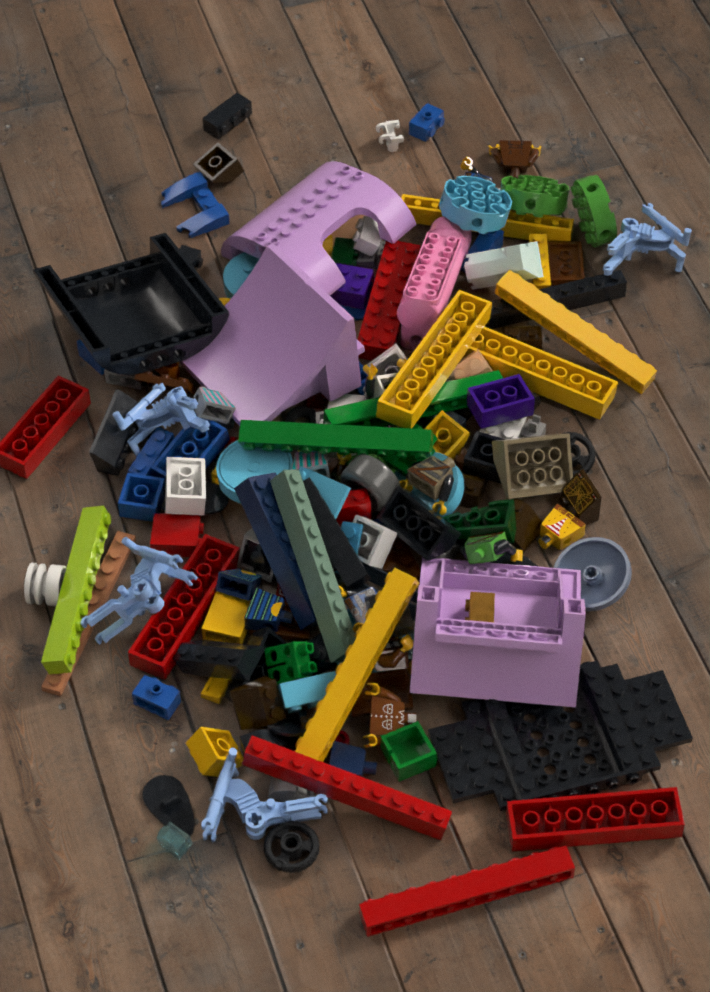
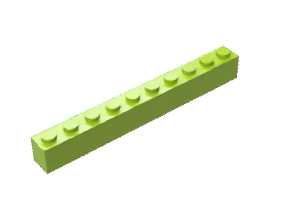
(76, 590)

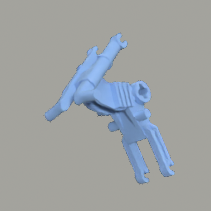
(645, 238)
(174, 408)
(143, 591)
(250, 808)

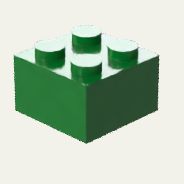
(408, 751)

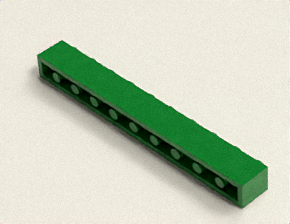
(449, 398)
(336, 438)

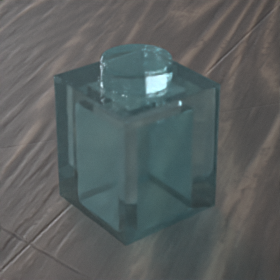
(174, 840)

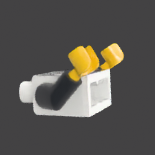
(376, 386)

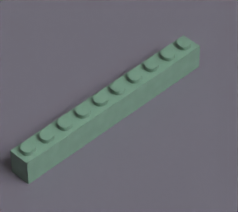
(314, 563)

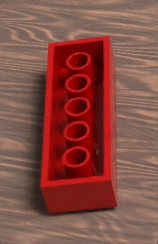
(43, 426)

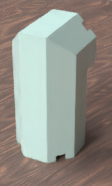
(489, 266)

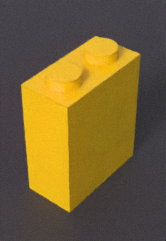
(226, 619)

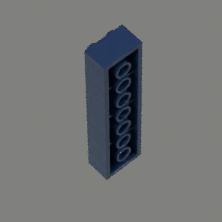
(266, 520)

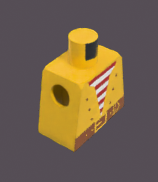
(560, 529)

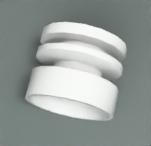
(43, 584)

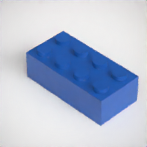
(193, 444)

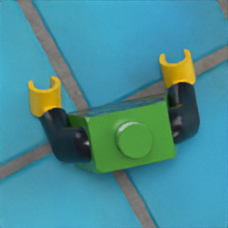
(489, 548)

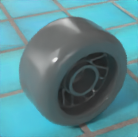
(373, 475)

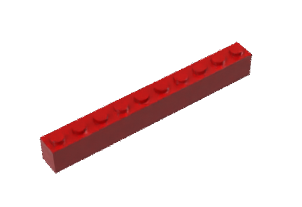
(346, 787)
(466, 890)

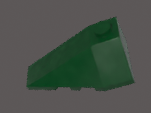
(490, 519)

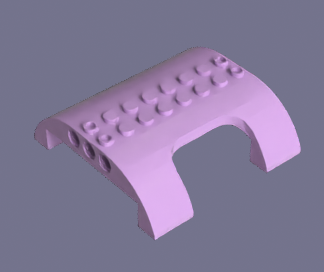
(313, 211)

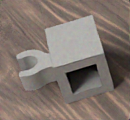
(534, 427)

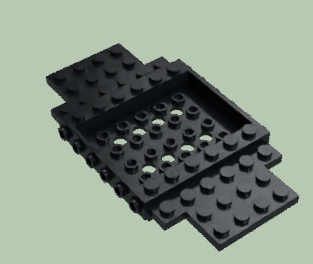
(618, 718)

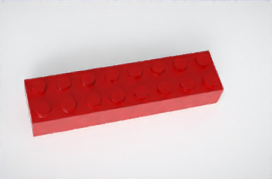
(380, 322)
(183, 608)
(594, 819)

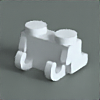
(391, 140)

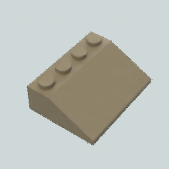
(533, 464)

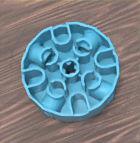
(475, 204)

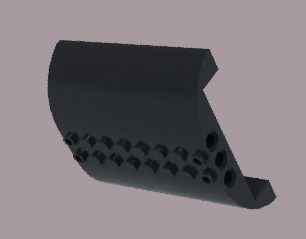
(139, 309)

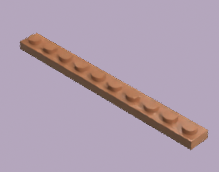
(105, 581)

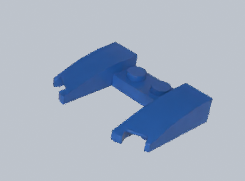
(212, 214)

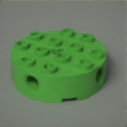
(536, 195)
(593, 210)

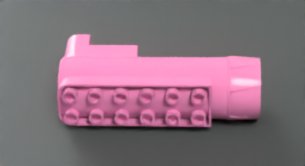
(432, 280)

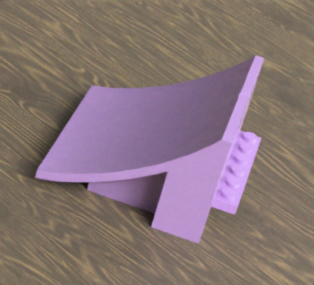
(279, 343)
(522, 656)

